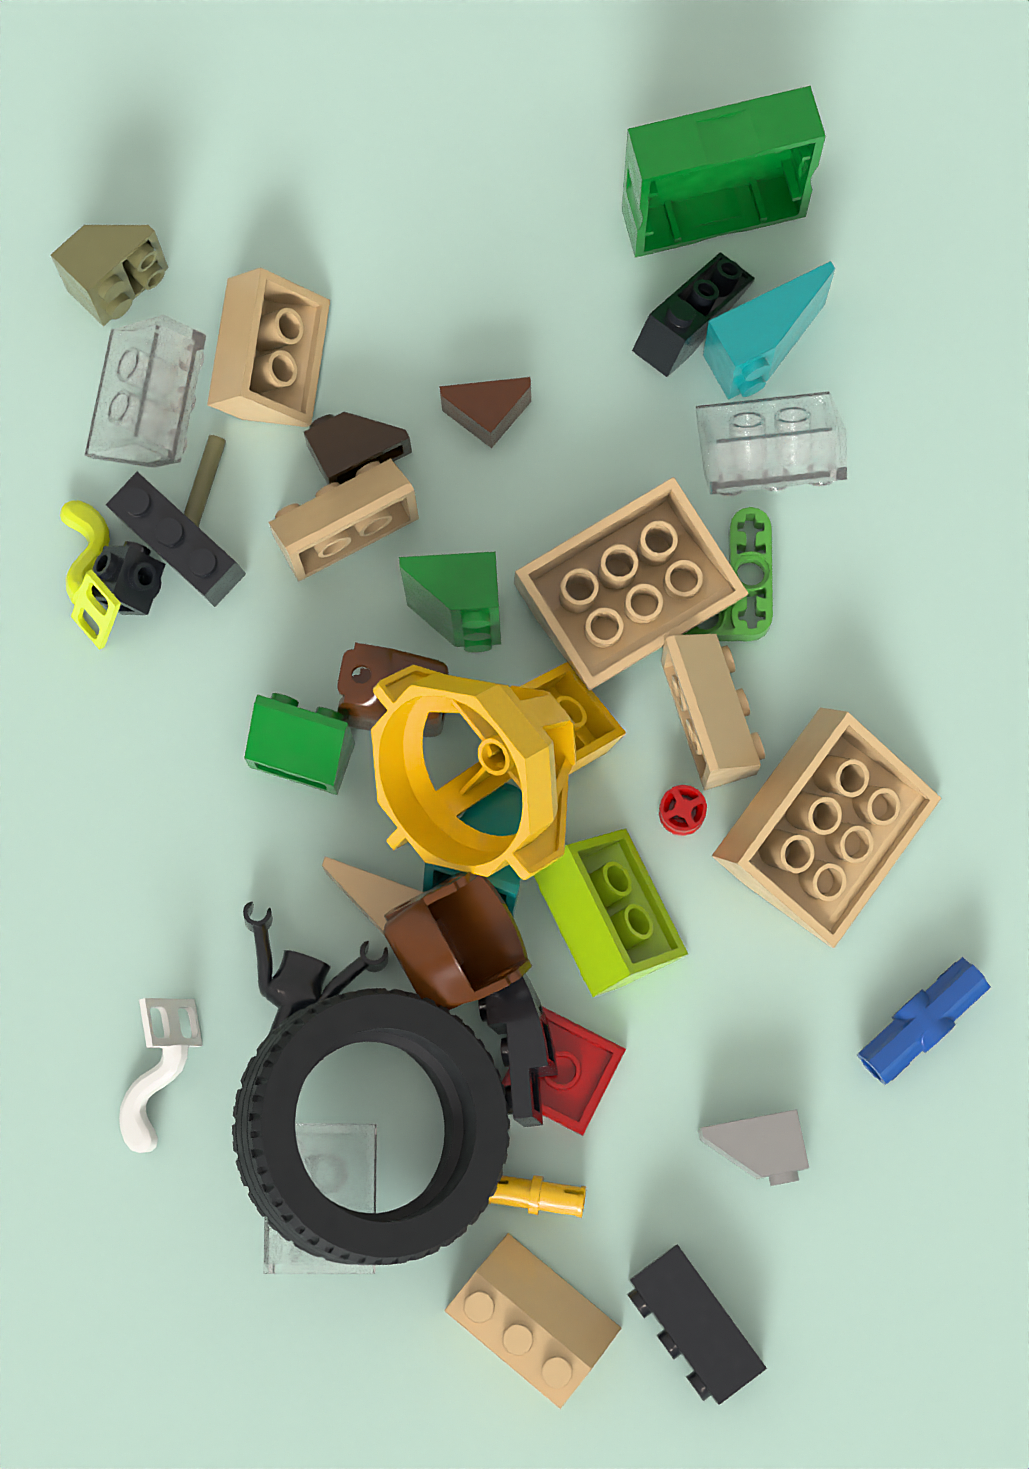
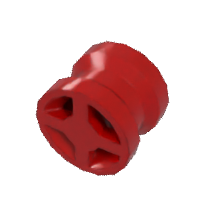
(686, 799)

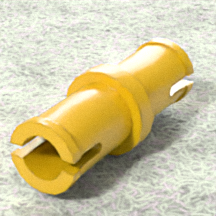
(540, 1195)

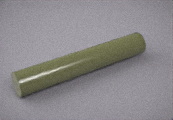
(204, 478)

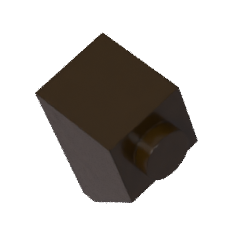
(350, 441)

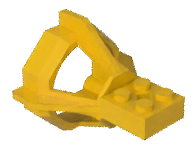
(527, 735)

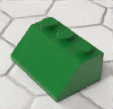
(456, 596)

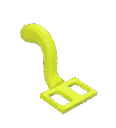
(81, 576)

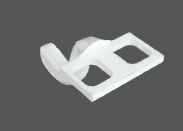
(133, 1119)

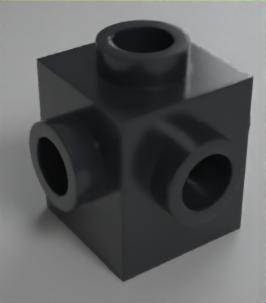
(130, 576)

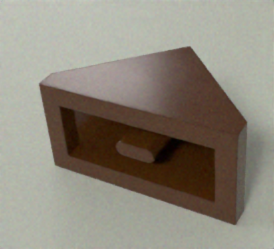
(487, 407)

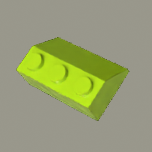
(609, 912)

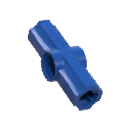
(923, 1021)

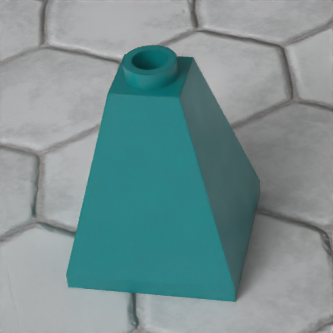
(494, 815)

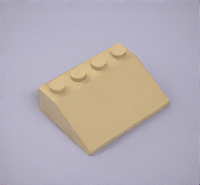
(629, 584)
(827, 825)

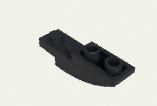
(525, 1050)

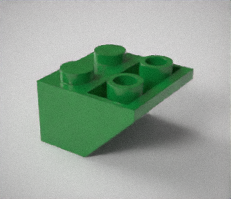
(299, 743)

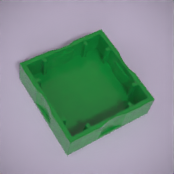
(721, 170)

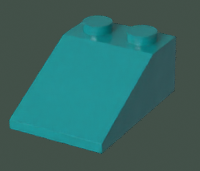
(756, 336)

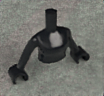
(299, 975)

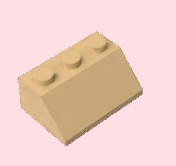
(268, 350)
(344, 518)
(711, 709)
(533, 1320)

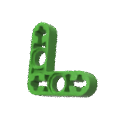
(728, 625)

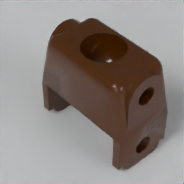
(359, 703)
(457, 941)

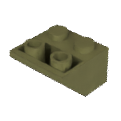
(110, 267)

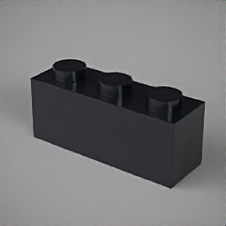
(176, 539)
(695, 1326)

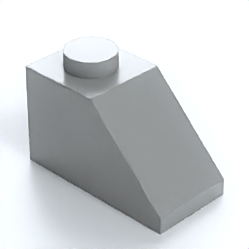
(762, 1145)

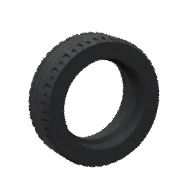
(472, 1114)

